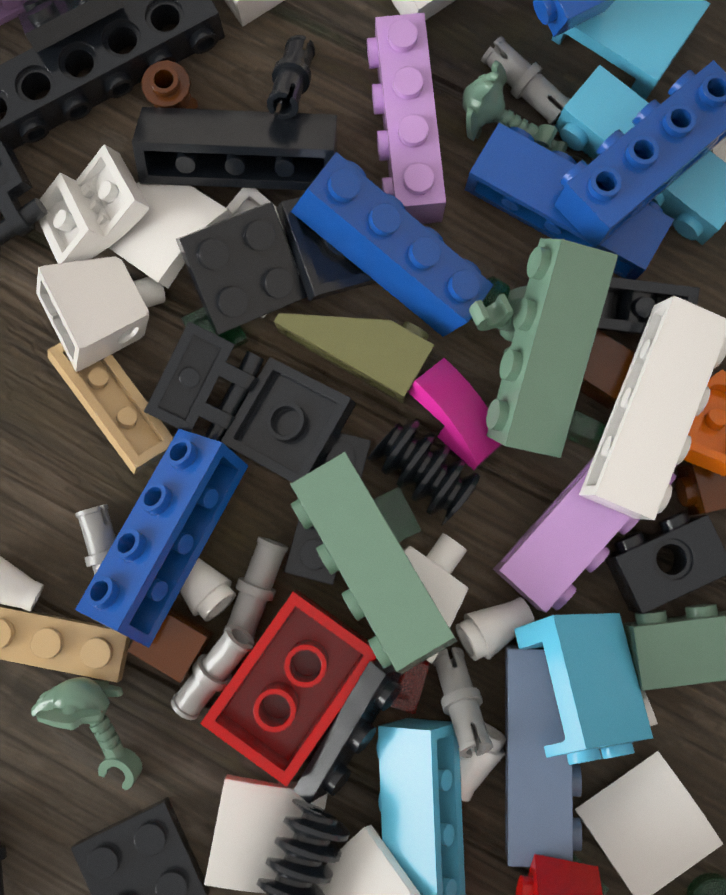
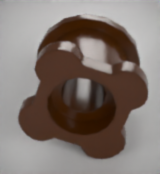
(168, 86)

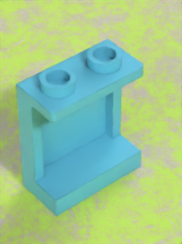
(640, 36)
(591, 684)

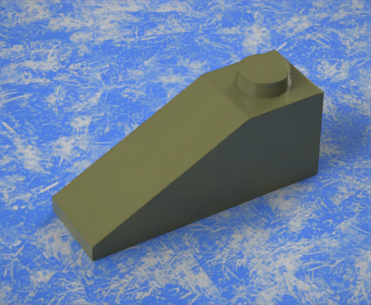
(369, 349)

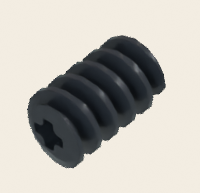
(425, 468)
(306, 853)

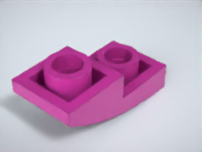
(459, 409)

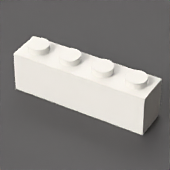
(656, 409)

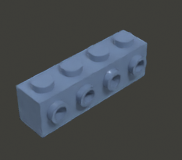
(536, 787)

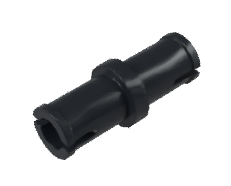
(291, 77)

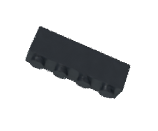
(232, 148)

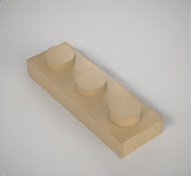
(115, 408)
(62, 644)

